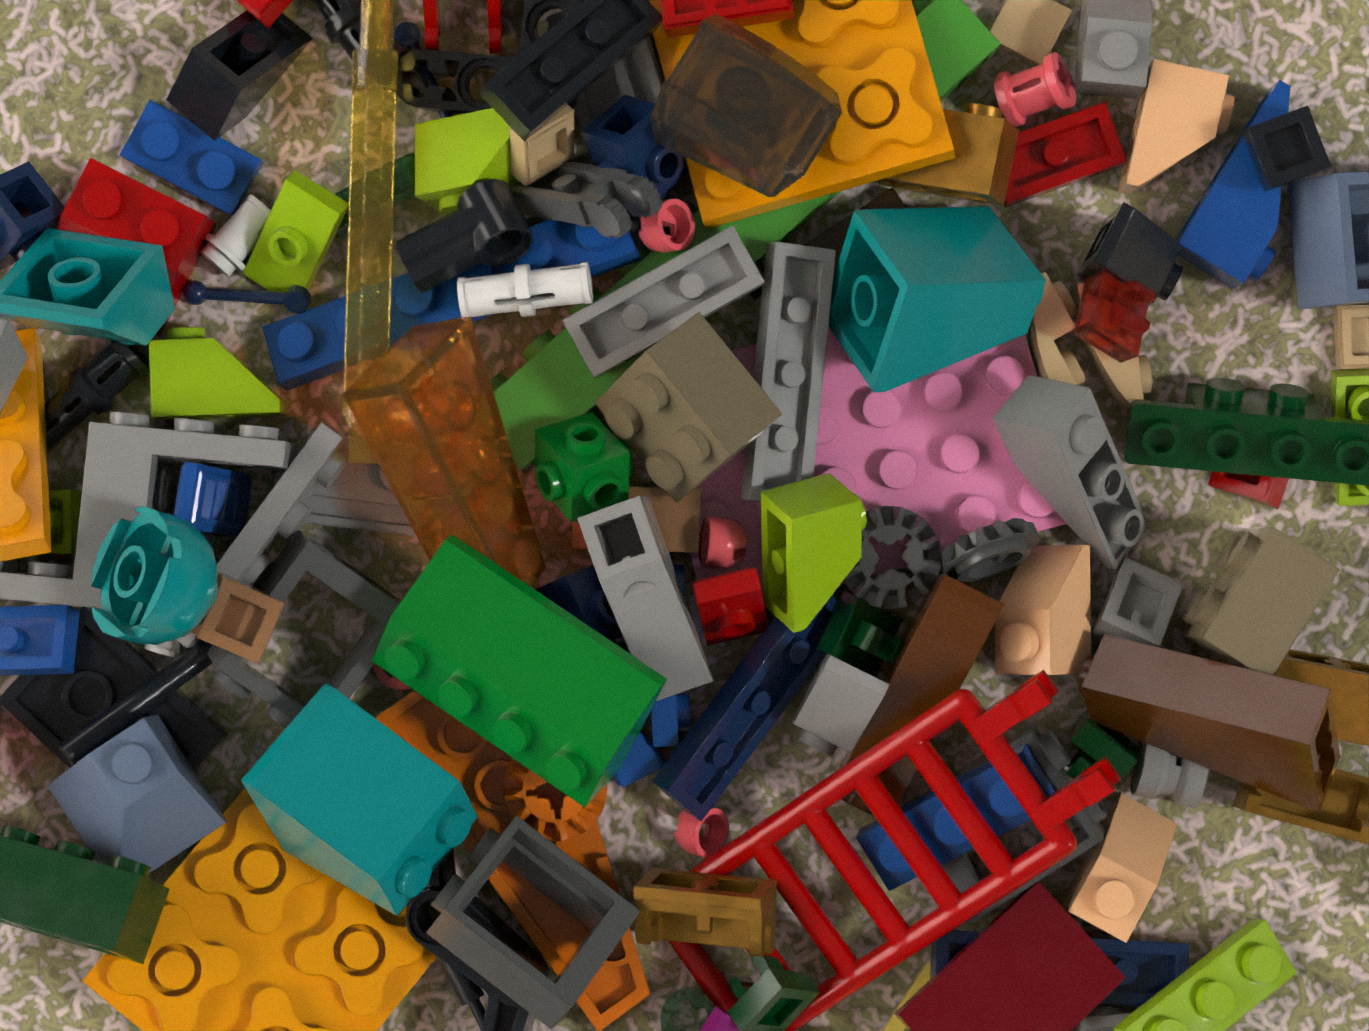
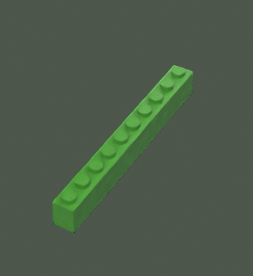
(556, 378)

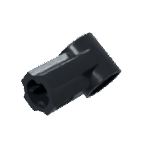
(482, 230)

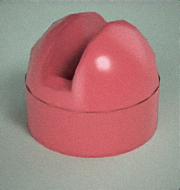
(672, 214)
(722, 542)
(714, 835)

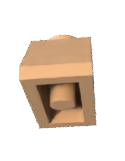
(1174, 120)
(1046, 613)
(1121, 869)

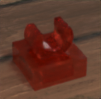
(1113, 315)

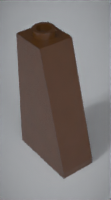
(931, 666)
(1217, 715)

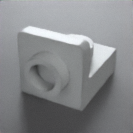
(1137, 605)

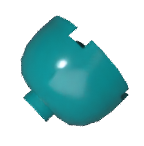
(153, 578)

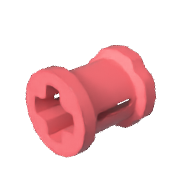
(1035, 89)

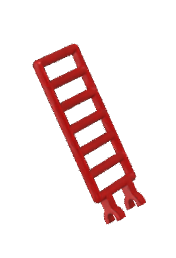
(955, 907)

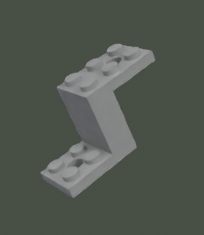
(131, 468)

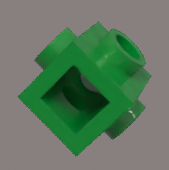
(581, 465)

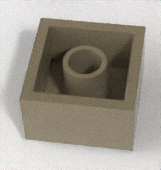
(687, 407)
(1257, 600)

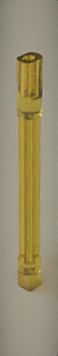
(370, 207)

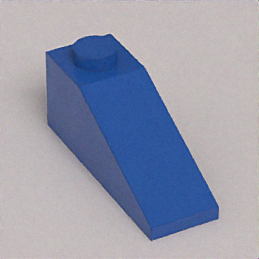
(1235, 215)

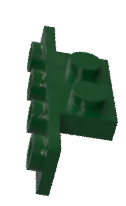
(1248, 433)

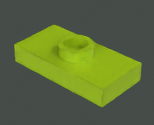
(295, 235)

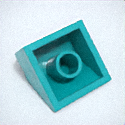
(89, 287)

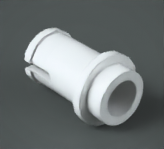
(236, 237)

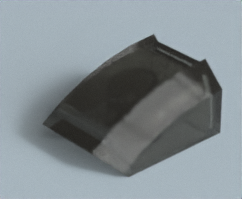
(744, 108)

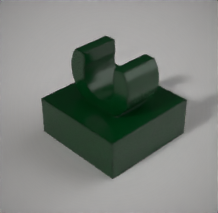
(861, 635)
(1097, 742)
(773, 999)

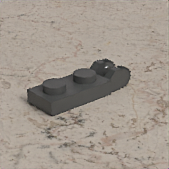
(589, 197)

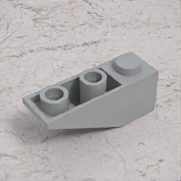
(1072, 462)
(645, 592)

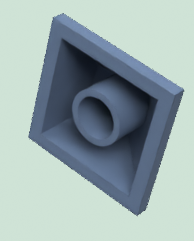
(137, 797)

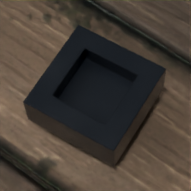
(1286, 148)

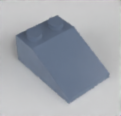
(1331, 239)

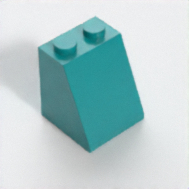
(928, 290)
(359, 801)

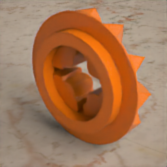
(538, 810)

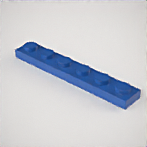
(313, 341)

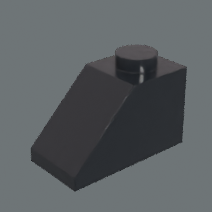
(234, 71)
(1136, 250)

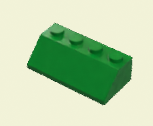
(519, 670)

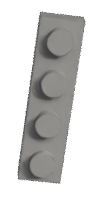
(790, 364)
(282, 510)

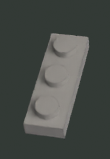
(662, 300)

